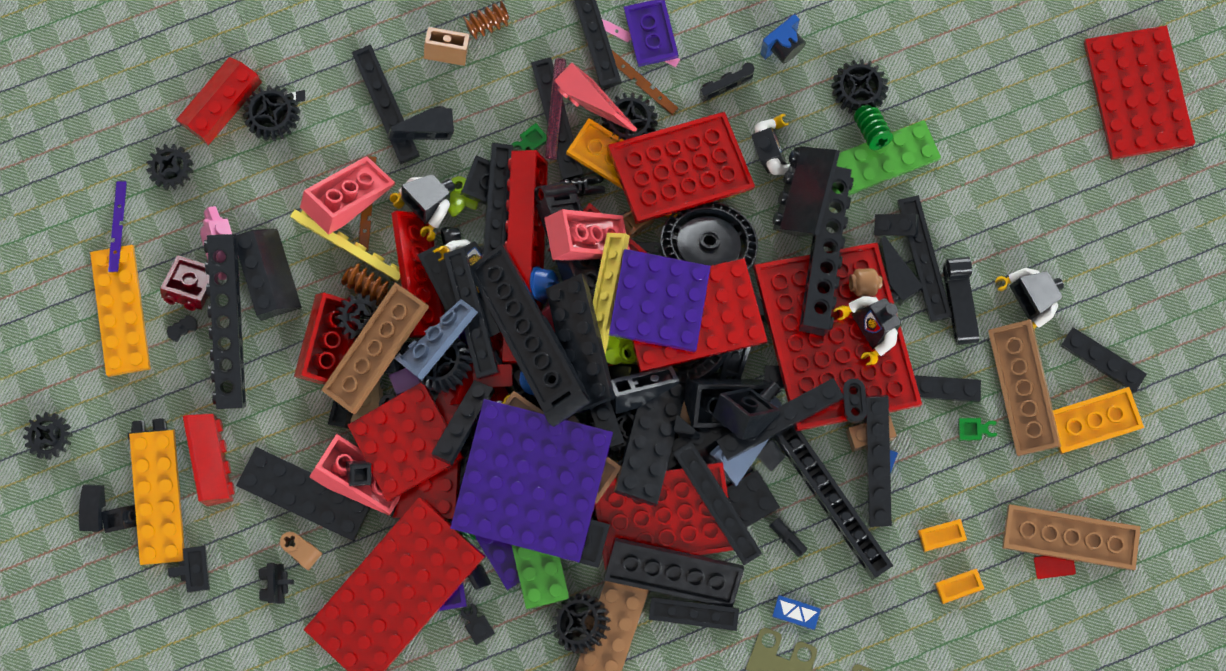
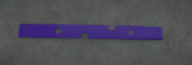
(118, 216)

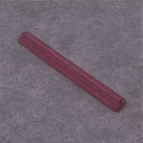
(555, 112)

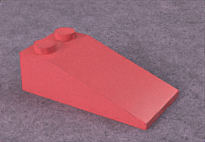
(588, 94)
(345, 194)
(580, 233)
(332, 474)

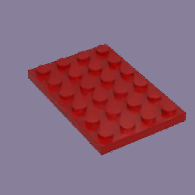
(1139, 92)
(680, 167)
(727, 323)
(675, 523)

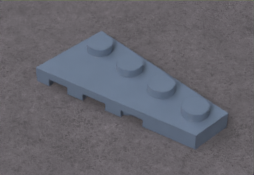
(438, 338)
(738, 466)

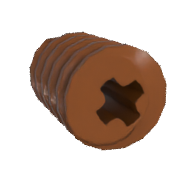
(487, 20)
(366, 284)

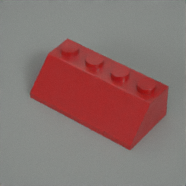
(219, 100)
(323, 341)
(208, 459)

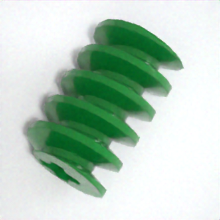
(873, 127)

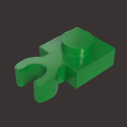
(532, 139)
(972, 430)

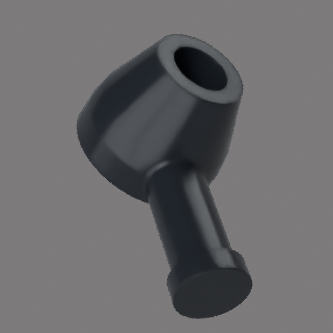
(450, 234)

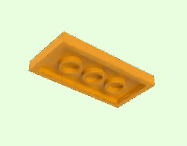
(1097, 420)

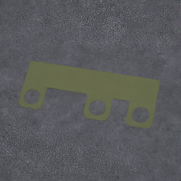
(766, 659)

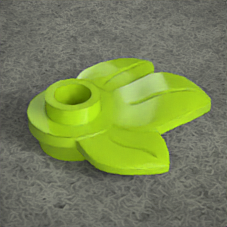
(457, 201)
(616, 348)

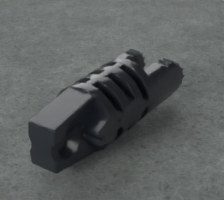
(582, 185)

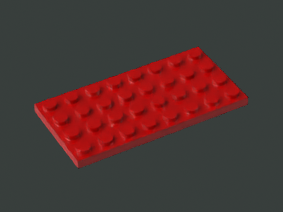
(394, 591)

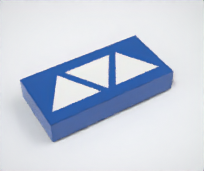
(796, 612)

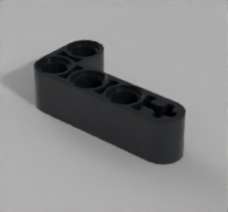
(960, 299)

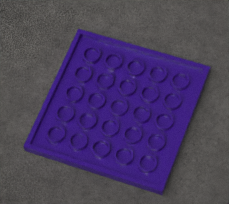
(531, 480)

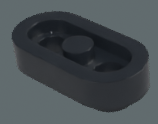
(854, 401)

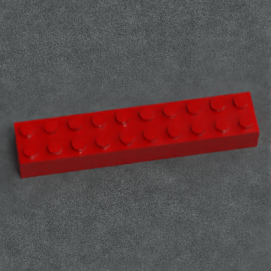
(524, 225)

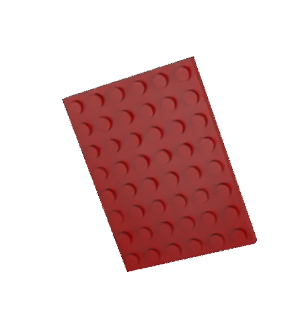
(813, 359)

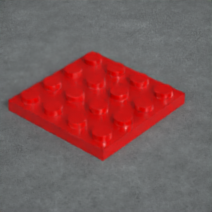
(400, 441)

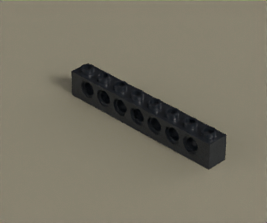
(810, 320)
(233, 331)
(834, 502)

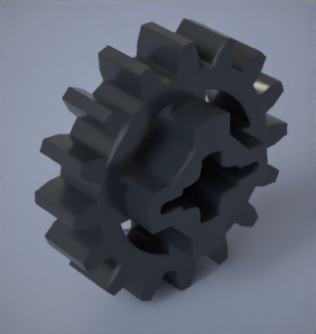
(173, 159)
(357, 309)
(41, 440)

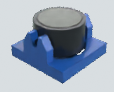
(783, 41)

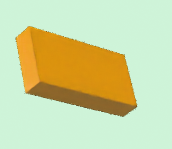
(942, 535)
(959, 586)

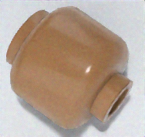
(865, 282)

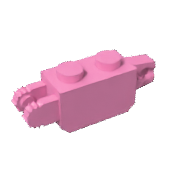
(215, 226)

